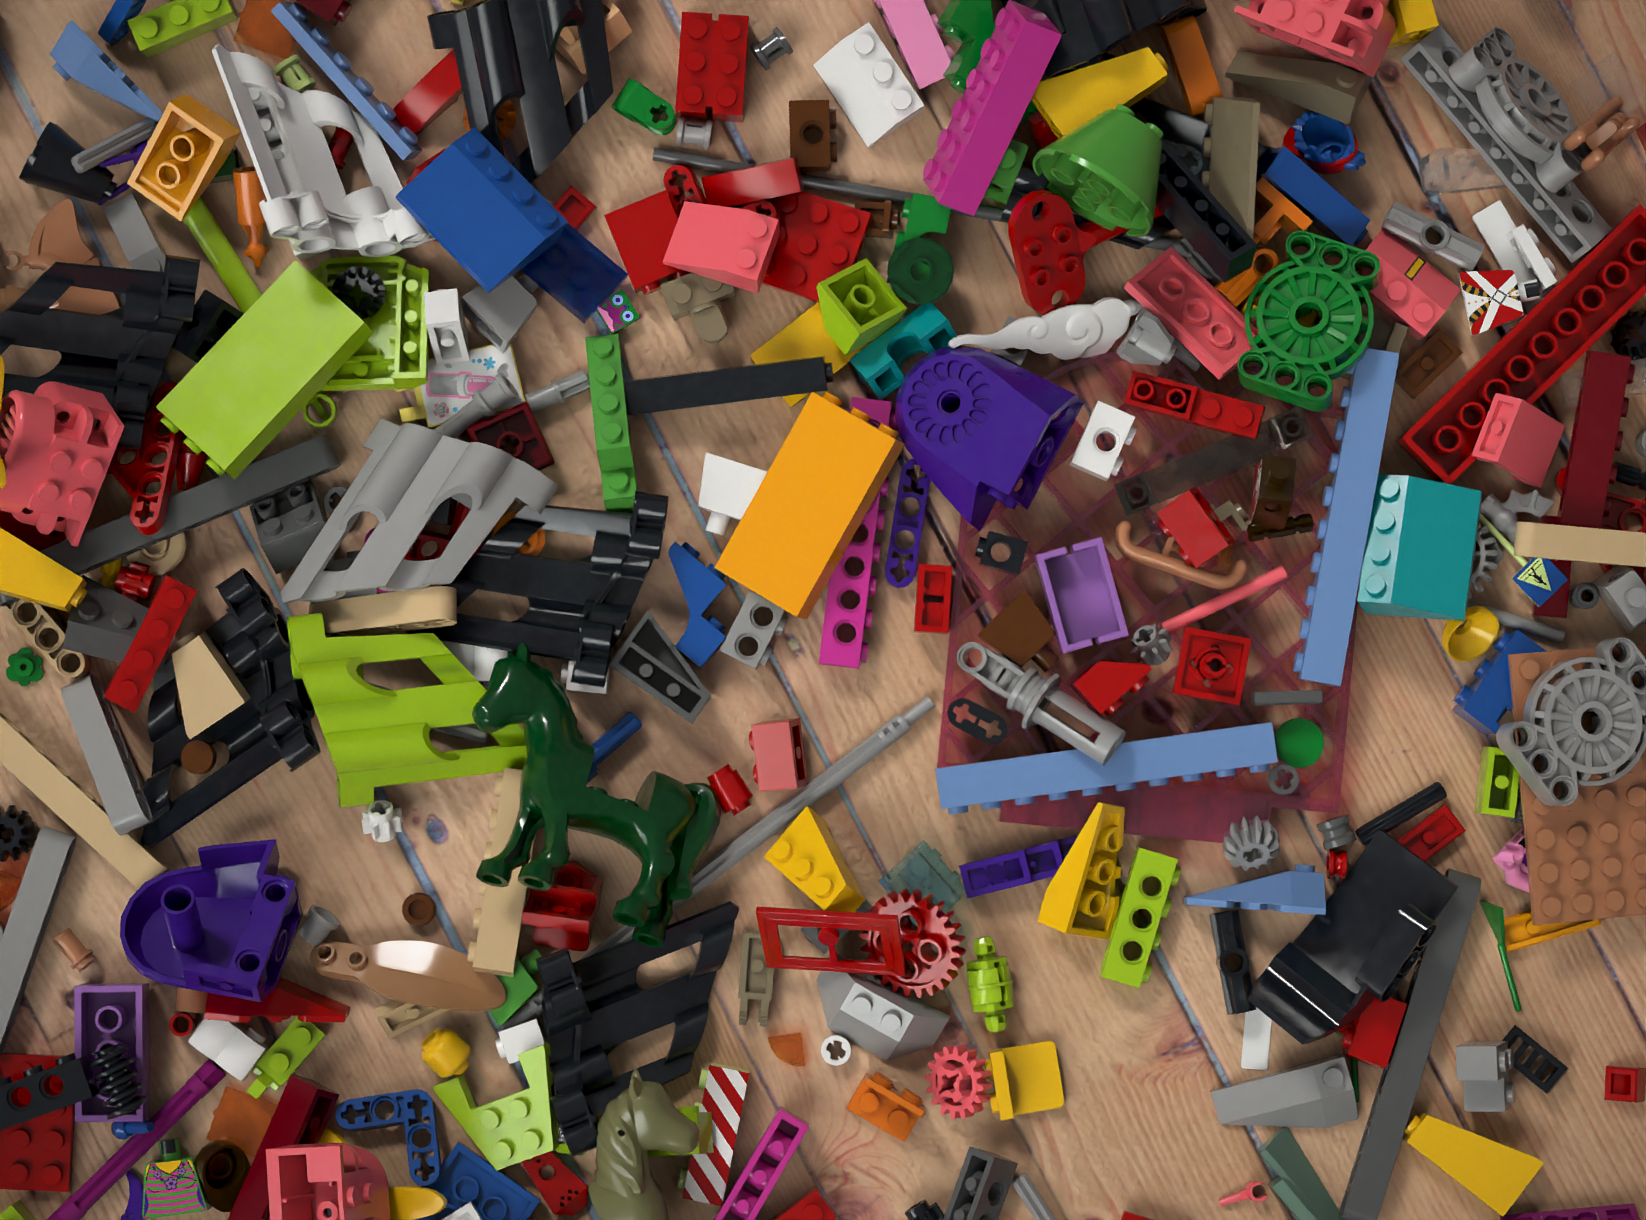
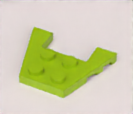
(513, 1125)

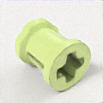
(294, 74)

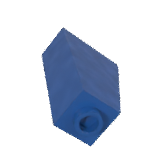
(1313, 196)

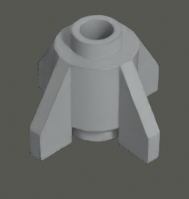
(1147, 341)

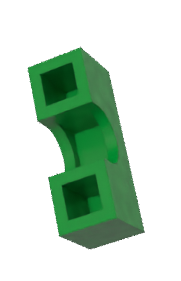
(923, 216)

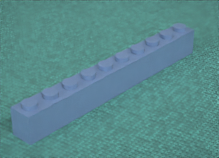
(1346, 519)
(1133, 762)

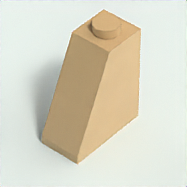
(204, 683)

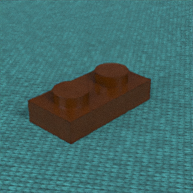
(1426, 363)

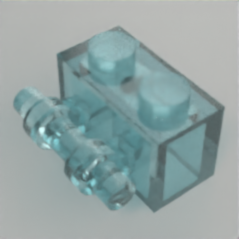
(928, 873)

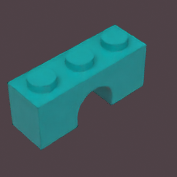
(881, 360)

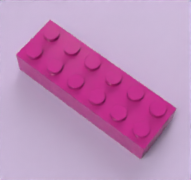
(991, 107)

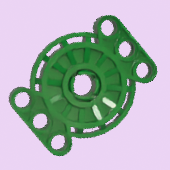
(1304, 353)

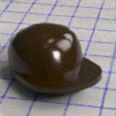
(222, 1171)

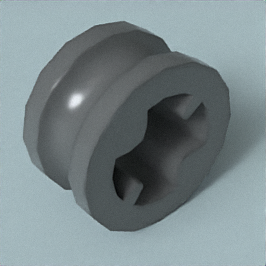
(328, 497)
(1293, 782)

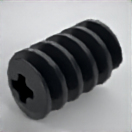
(118, 1080)

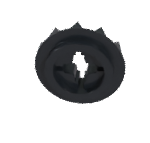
(369, 282)
(1622, 339)

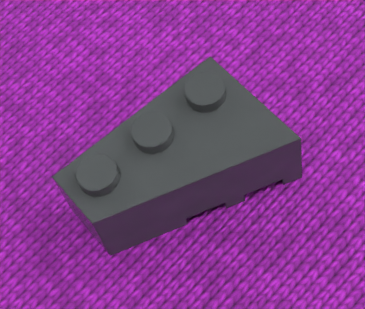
(104, 624)

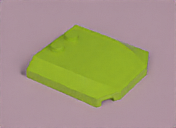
(399, 347)

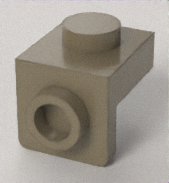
(1234, 513)

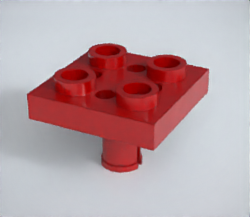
(1232, 651)

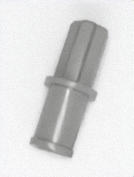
(558, 391)

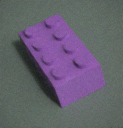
(107, 1017)

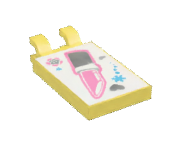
(454, 384)

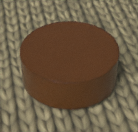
(198, 757)
(419, 909)

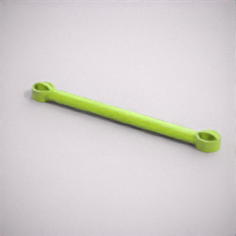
(239, 283)

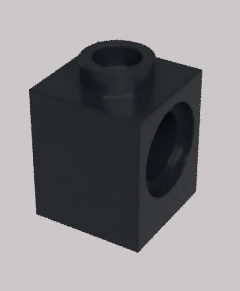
(1016, 548)

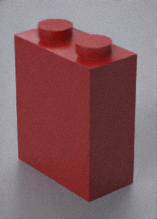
(642, 238)

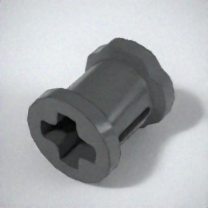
(771, 48)

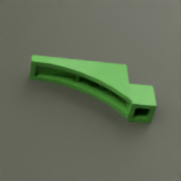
(611, 422)

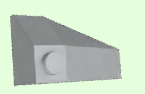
(1301, 1096)

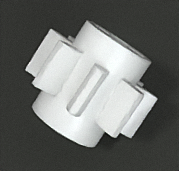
(382, 821)

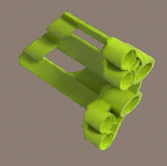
(383, 733)

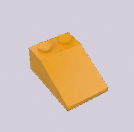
(183, 155)

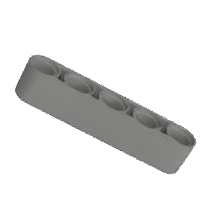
(106, 754)

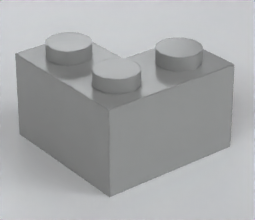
(1485, 1075)

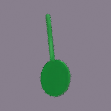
(1298, 742)

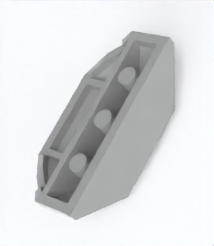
(876, 1016)

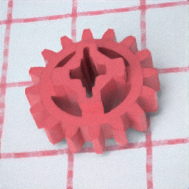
(958, 1081)

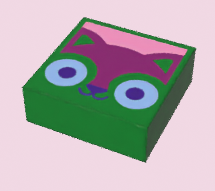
(617, 312)

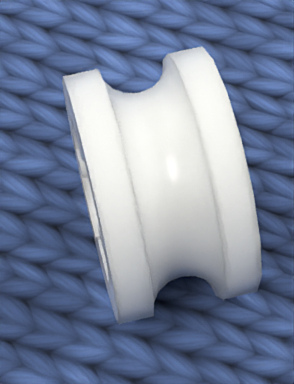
(826, 1053)

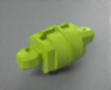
(990, 984)

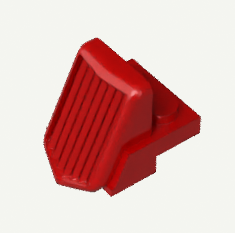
(567, 910)

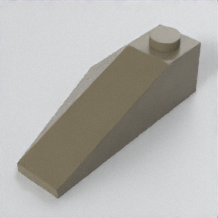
(1307, 83)

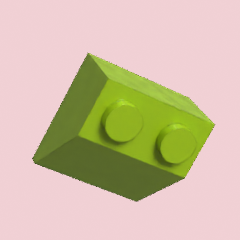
(858, 306)

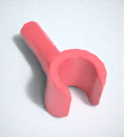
(1243, 1195)

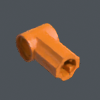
(1242, 285)

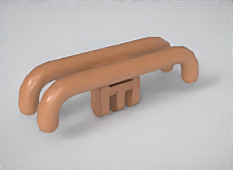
(1603, 138)
(1172, 562)

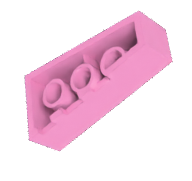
(917, 39)

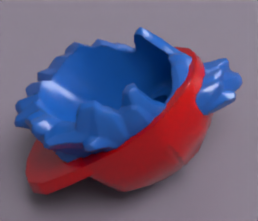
(1324, 144)

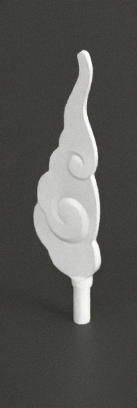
(1064, 332)

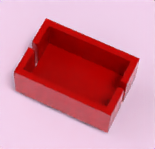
(712, 66)

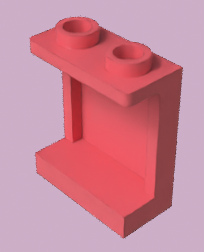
(1518, 439)

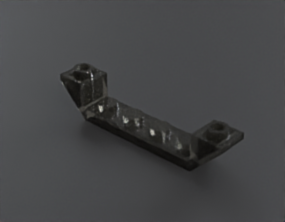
(1212, 462)

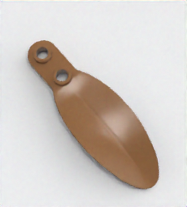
(412, 973)

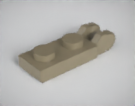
(755, 978)

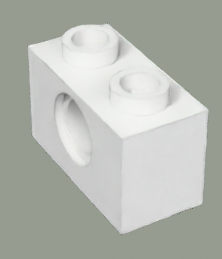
(446, 326)
(1108, 421)

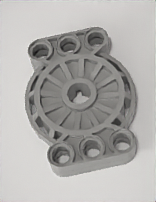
(1521, 107)
(1554, 727)

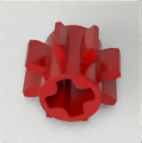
(135, 581)

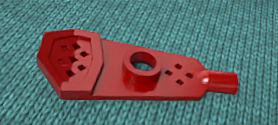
(558, 1184)

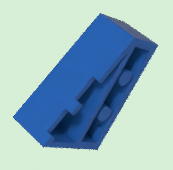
(1490, 693)

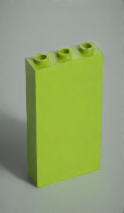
(263, 371)

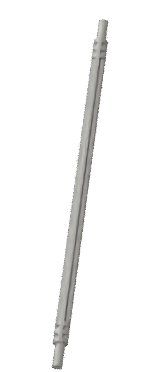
(767, 827)

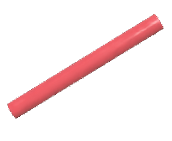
(1224, 600)

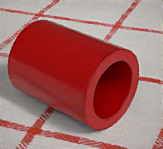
(173, 1024)

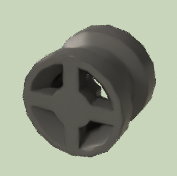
(1336, 832)

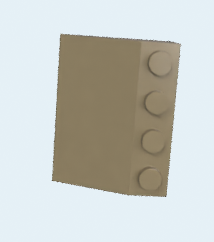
(1233, 156)

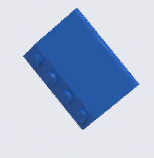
(482, 210)

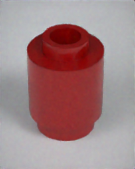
(730, 789)

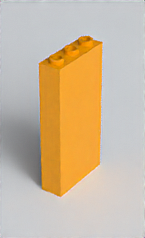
(810, 504)

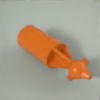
(248, 196)

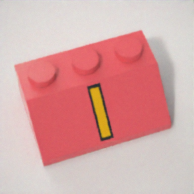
(1408, 286)

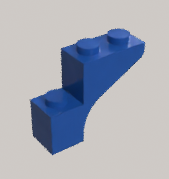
(701, 588)

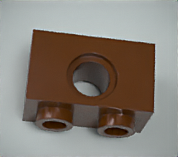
(809, 115)

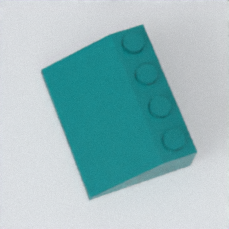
(1419, 549)

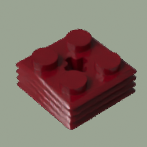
(519, 425)

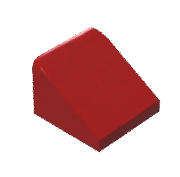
(1625, 1084)

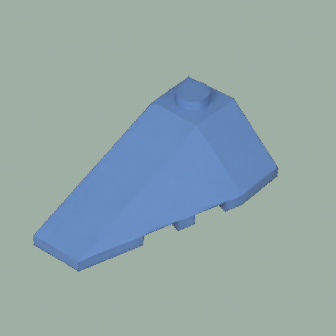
(90, 67)
(1282, 891)

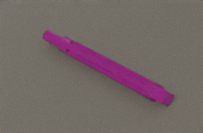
(195, 1089)

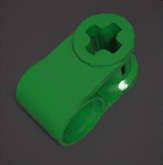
(641, 104)

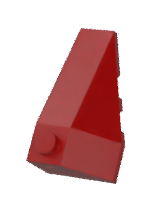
(285, 1001)

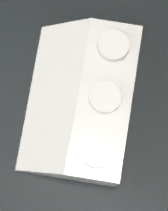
(869, 85)

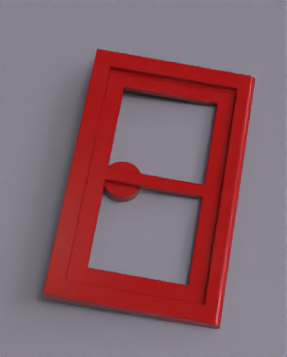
(828, 921)

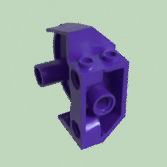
(982, 427)
(215, 923)

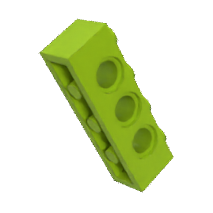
(1114, 964)

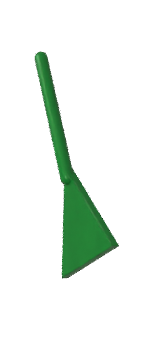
(1496, 920)

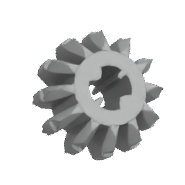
(1252, 844)

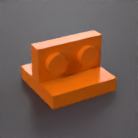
(1278, 213)

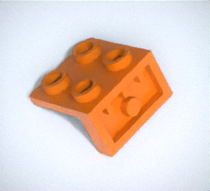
(886, 1106)

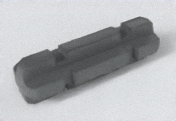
(1196, 261)

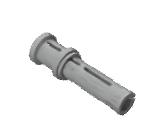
(483, 404)

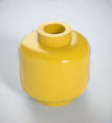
(445, 1052)

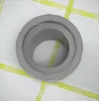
(318, 925)

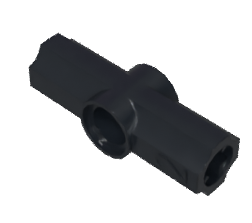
(1229, 939)

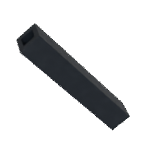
(728, 385)

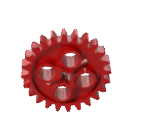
(933, 927)

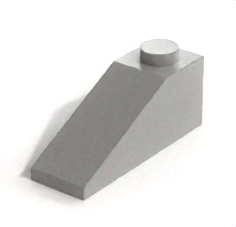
(135, 234)

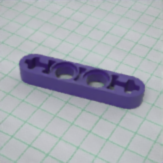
(902, 522)

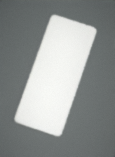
(1256, 1040)

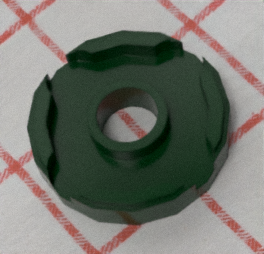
(900, 270)

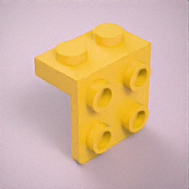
(1024, 1079)

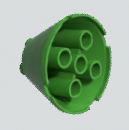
(1107, 170)

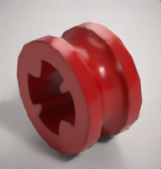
(1336, 864)

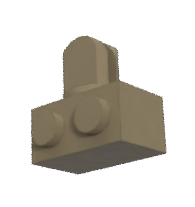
(702, 301)

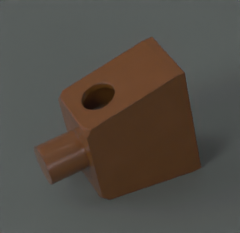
(1021, 633)

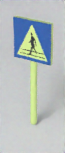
(1537, 577)

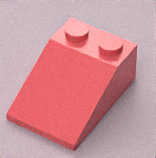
(723, 244)

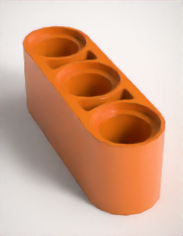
(1191, 63)

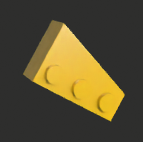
(815, 865)

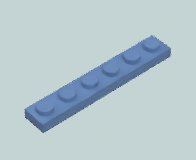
(356, 89)

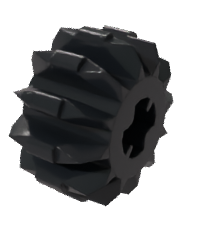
(12, 820)

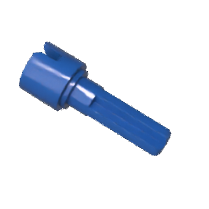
(612, 740)

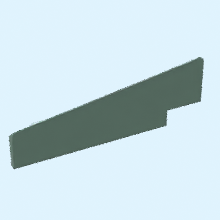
(1296, 1179)

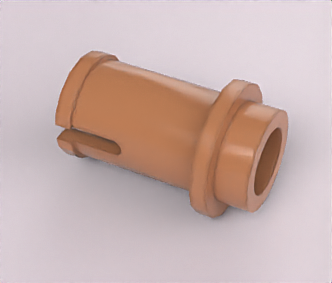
(74, 950)

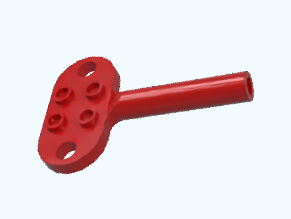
(1052, 249)

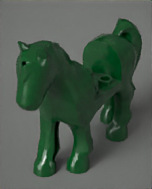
(663, 827)

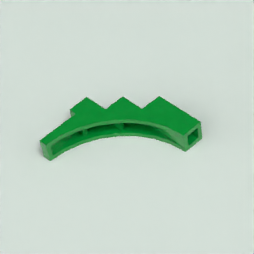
(972, 24)

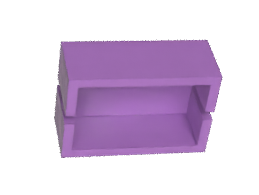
(1081, 595)

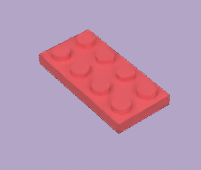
(1192, 311)

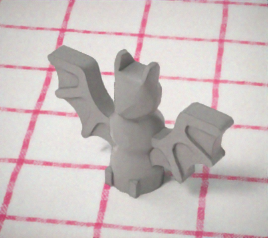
(1503, 514)

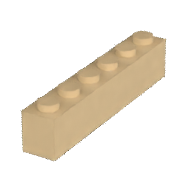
(502, 907)

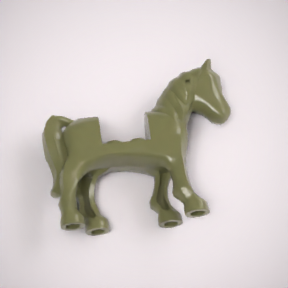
(630, 1127)

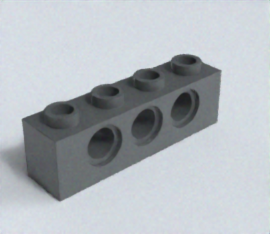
(981, 1186)

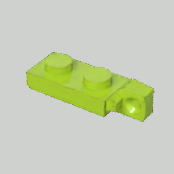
(285, 1056)

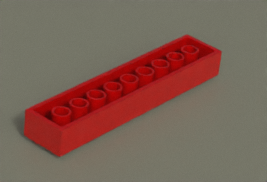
(1534, 349)

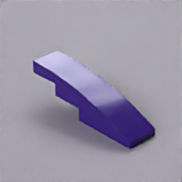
(1015, 867)

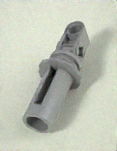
(1032, 695)

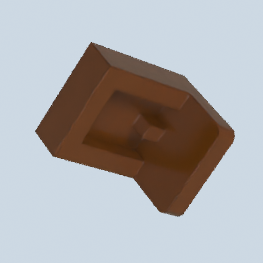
(885, 218)

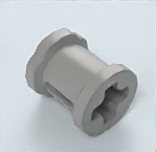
(694, 132)

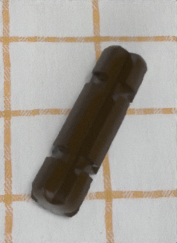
(1302, 523)

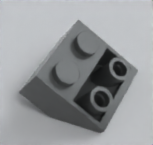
(288, 524)

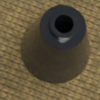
(52, 168)

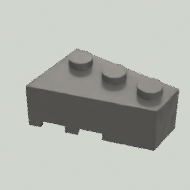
(660, 670)

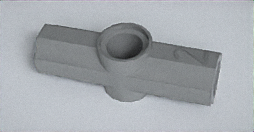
(1452, 246)

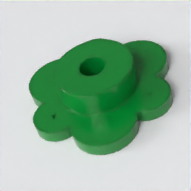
(33, 671)

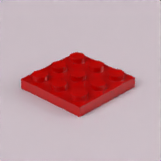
(814, 242)

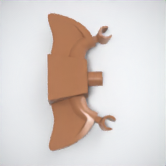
(60, 241)

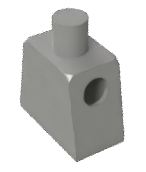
(502, 311)
(1624, 596)

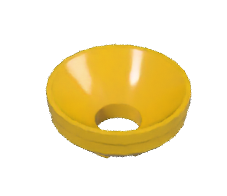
(1473, 637)

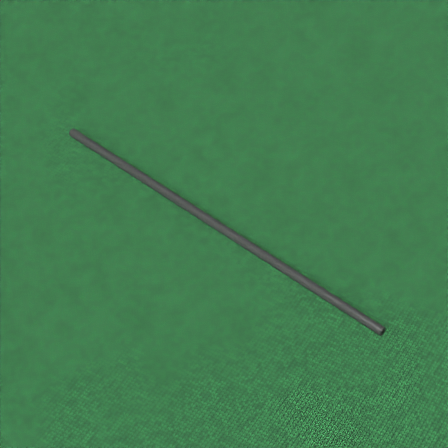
(843, 187)

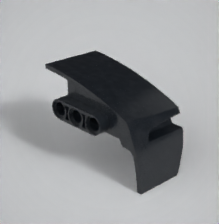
(1361, 946)

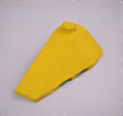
(1083, 889)

